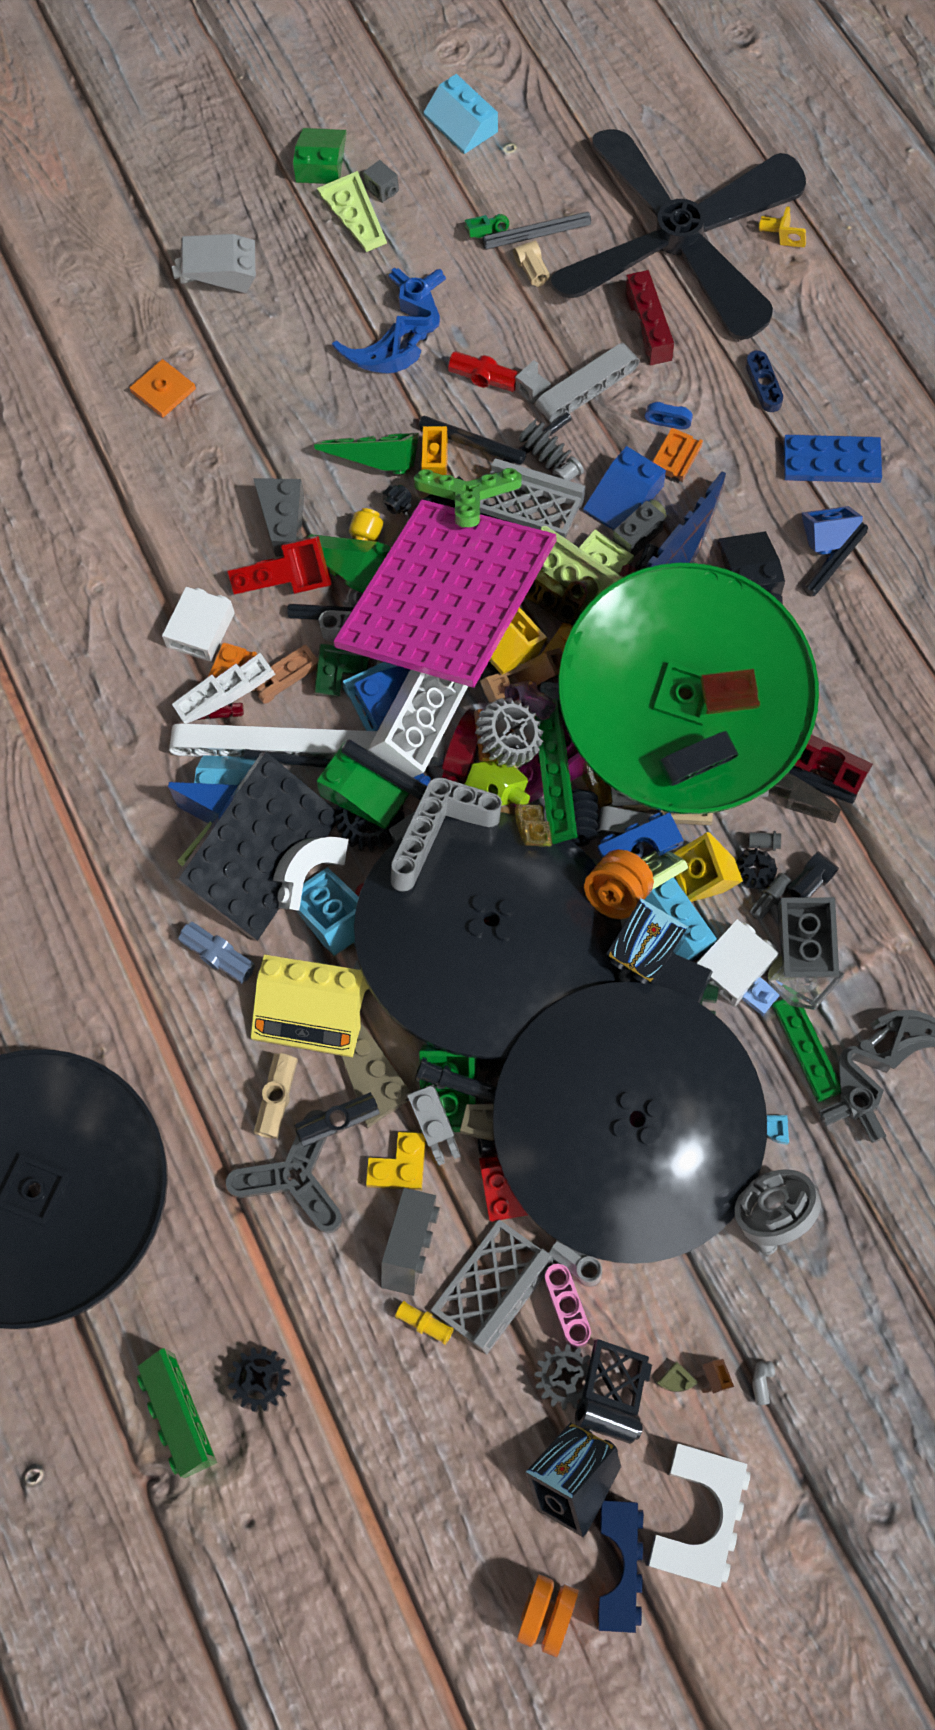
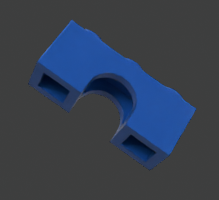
(659, 832)

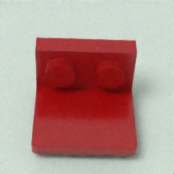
(499, 1198)

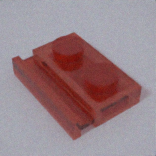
(730, 691)

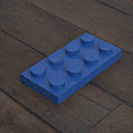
(832, 458)

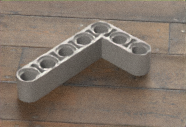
(439, 800)

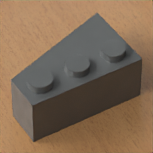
(282, 509)
(408, 1240)

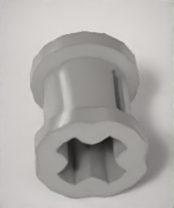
(569, 470)

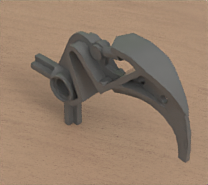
(857, 1083)

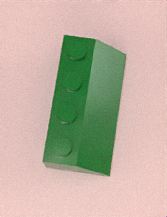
(176, 1414)

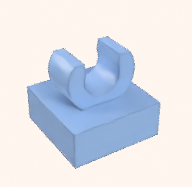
(760, 996)

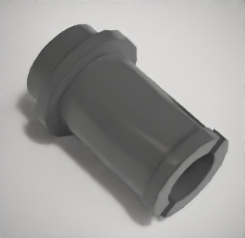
(765, 840)

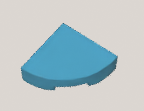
(778, 1128)

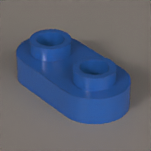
(668, 415)

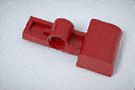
(301, 565)

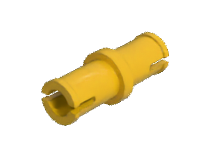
(424, 1322)

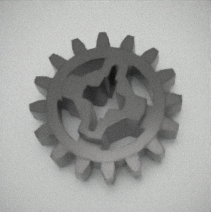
(561, 1364)

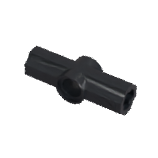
(320, 1127)

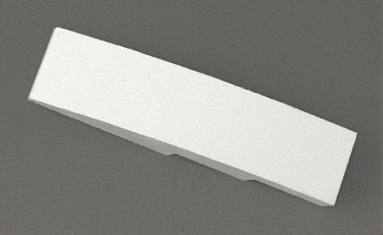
(223, 690)

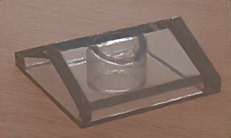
(803, 992)

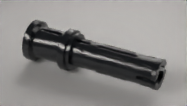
(444, 1077)

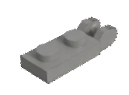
(433, 1121)

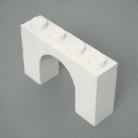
(725, 1480)

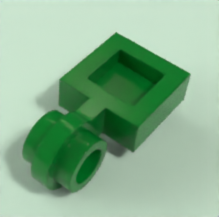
(481, 225)

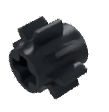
(397, 499)

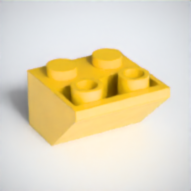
(519, 643)

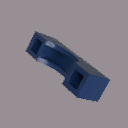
(618, 1608)

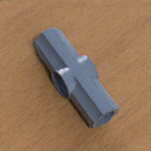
(216, 952)

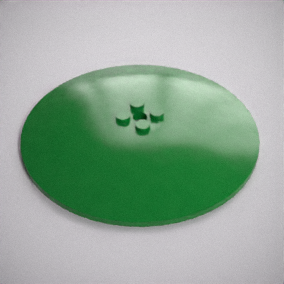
(660, 636)

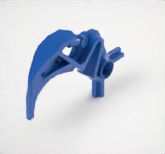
(414, 300)

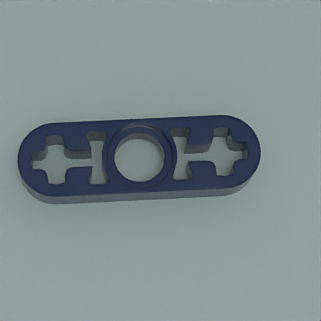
(765, 371)

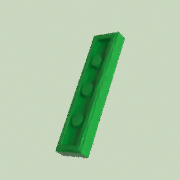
(807, 1050)

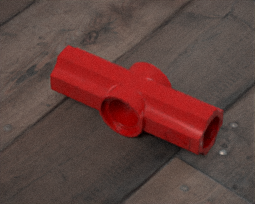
(483, 371)

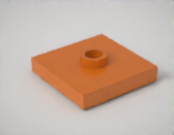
(162, 388)

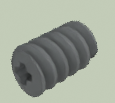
(544, 445)

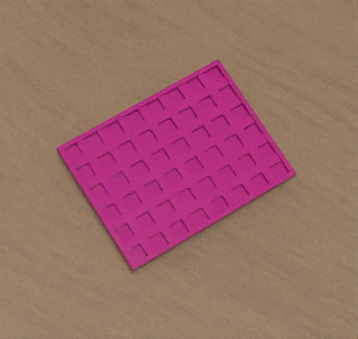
(446, 593)

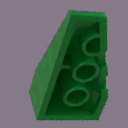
(388, 453)
(353, 559)

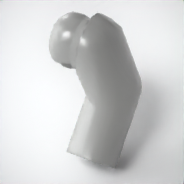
(759, 1381)

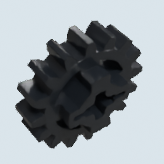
(248, 1387)

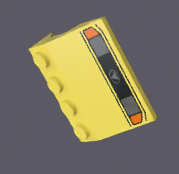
(308, 1005)

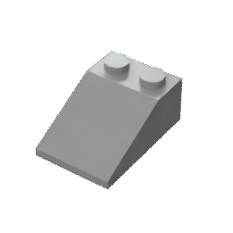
(219, 260)

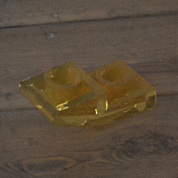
(532, 825)

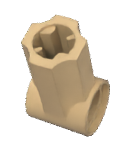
(530, 259)

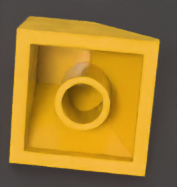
(709, 869)

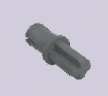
(770, 896)

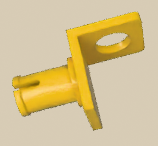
(781, 226)

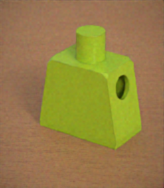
(499, 780)

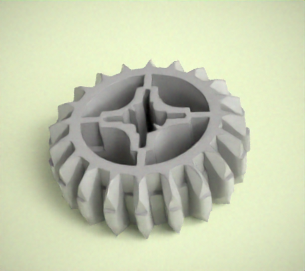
(499, 719)

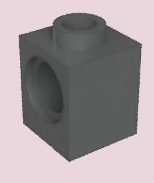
(381, 181)

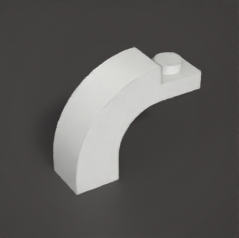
(298, 862)

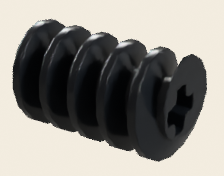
(585, 816)

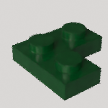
(332, 664)

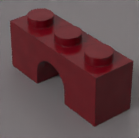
(843, 766)

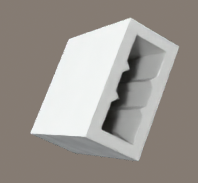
(198, 623)
(738, 961)

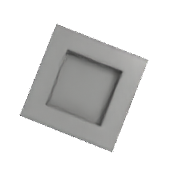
(530, 383)

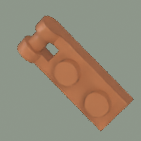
(288, 672)

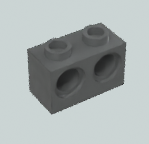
(639, 528)

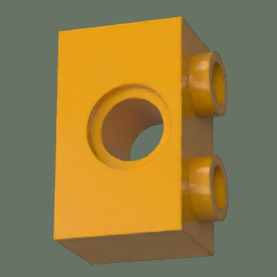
(435, 449)

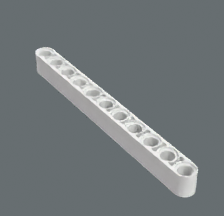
(226, 740)

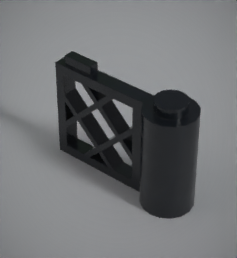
(608, 1415)

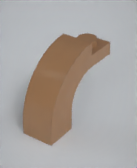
(540, 669)

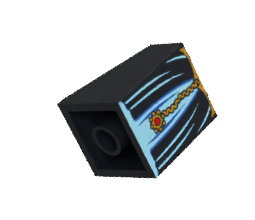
(647, 942)
(574, 1477)

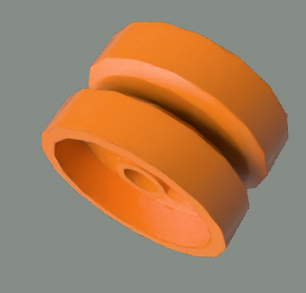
(618, 883)
(547, 1615)

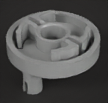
(782, 1224)

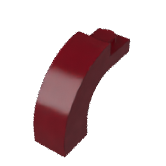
(461, 750)

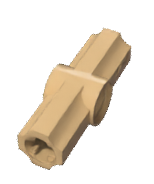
(272, 1112)

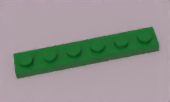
(556, 777)

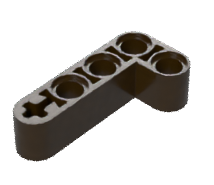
(563, 596)

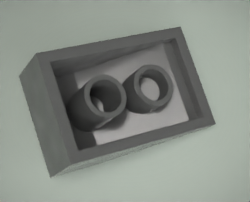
(808, 937)

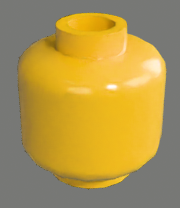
(366, 525)

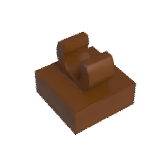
(717, 1376)

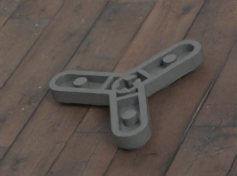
(274, 1179)

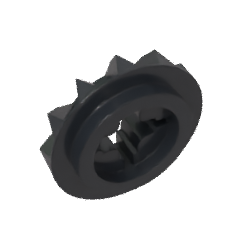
(765, 875)

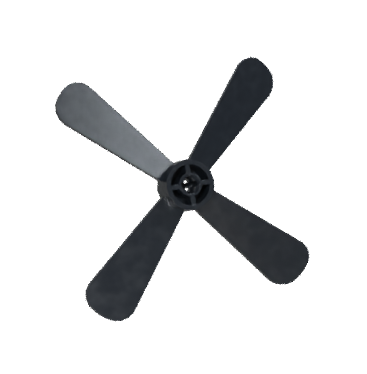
(681, 228)

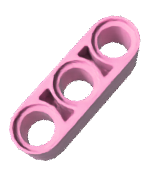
(562, 1292)

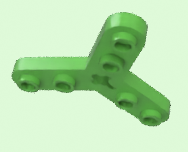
(467, 493)

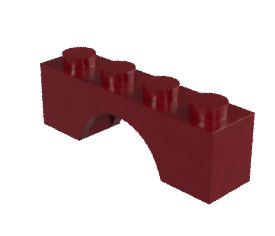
(655, 329)

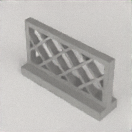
(537, 485)
(510, 1303)

